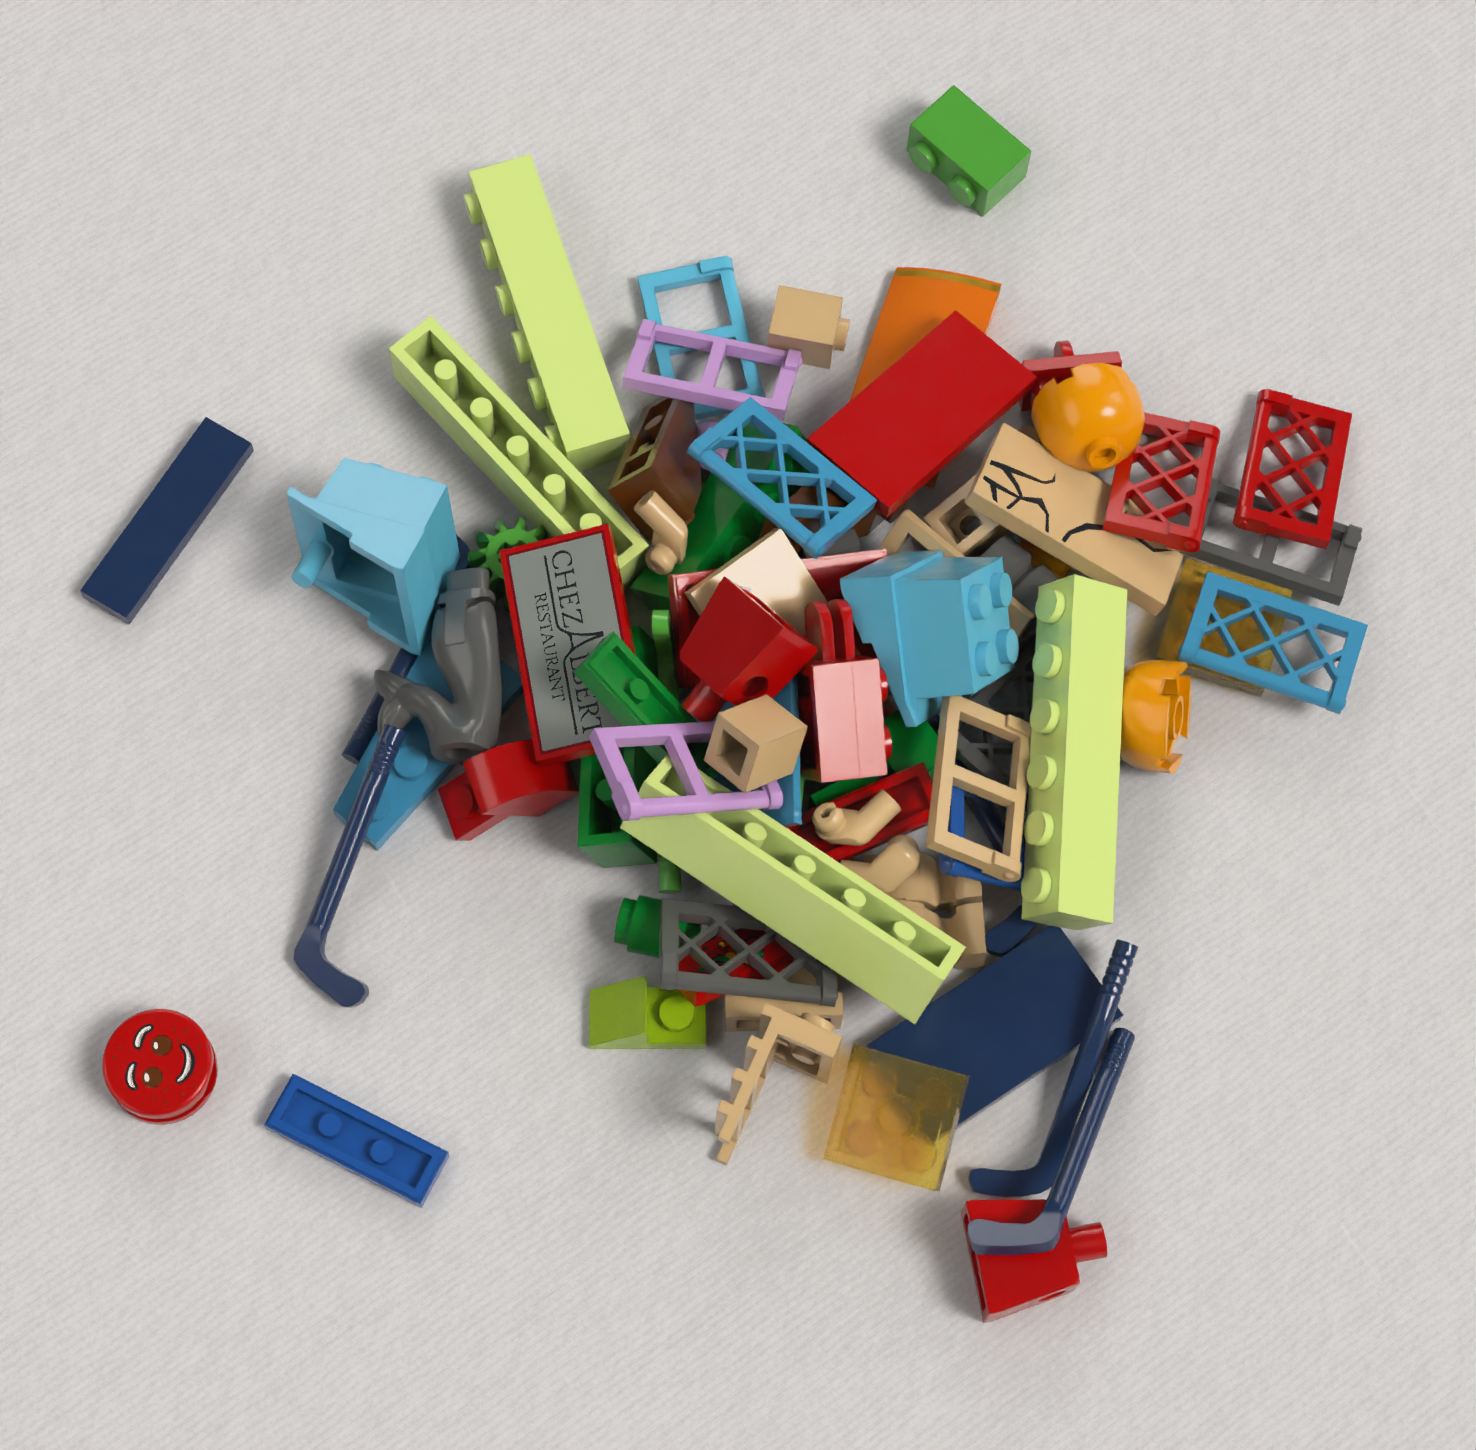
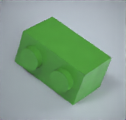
(967, 151)

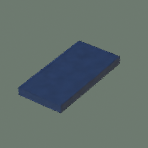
(1004, 1020)

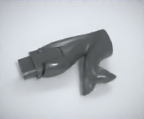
(468, 658)

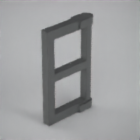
(1265, 569)

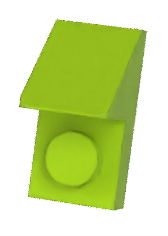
(644, 1018)

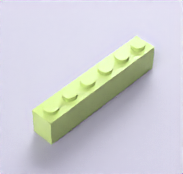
(548, 313)
(507, 442)
(1074, 754)
(802, 895)

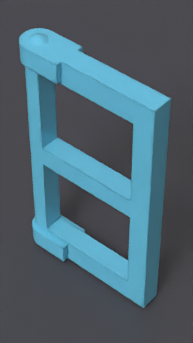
(689, 275)

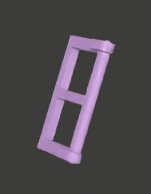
(706, 392)
(674, 737)

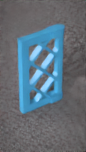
(781, 440)
(1309, 619)

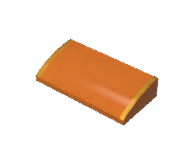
(914, 307)

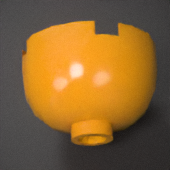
(1090, 417)
(1154, 714)

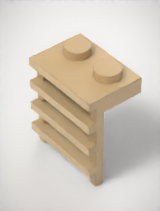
(794, 1041)

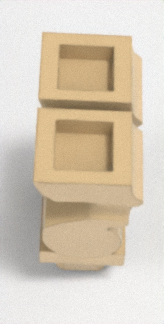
(932, 891)

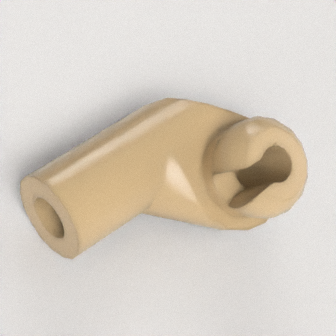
(669, 533)
(854, 826)
(891, 866)

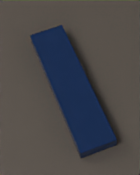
(167, 520)

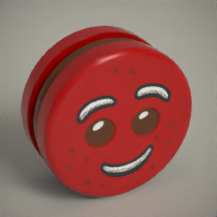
(160, 1066)

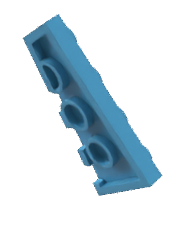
(415, 768)

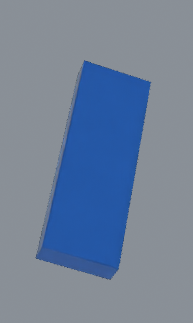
(357, 1140)

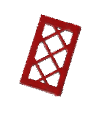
(1282, 520)
(1154, 524)

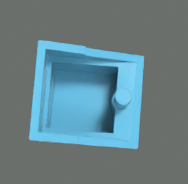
(378, 547)
(934, 625)

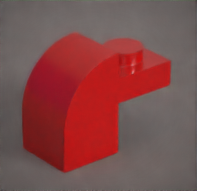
(503, 785)

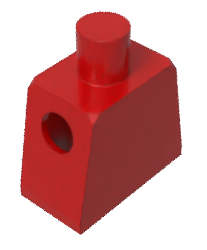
(740, 651)
(1026, 1280)

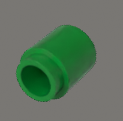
(640, 926)

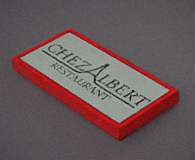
(561, 605)

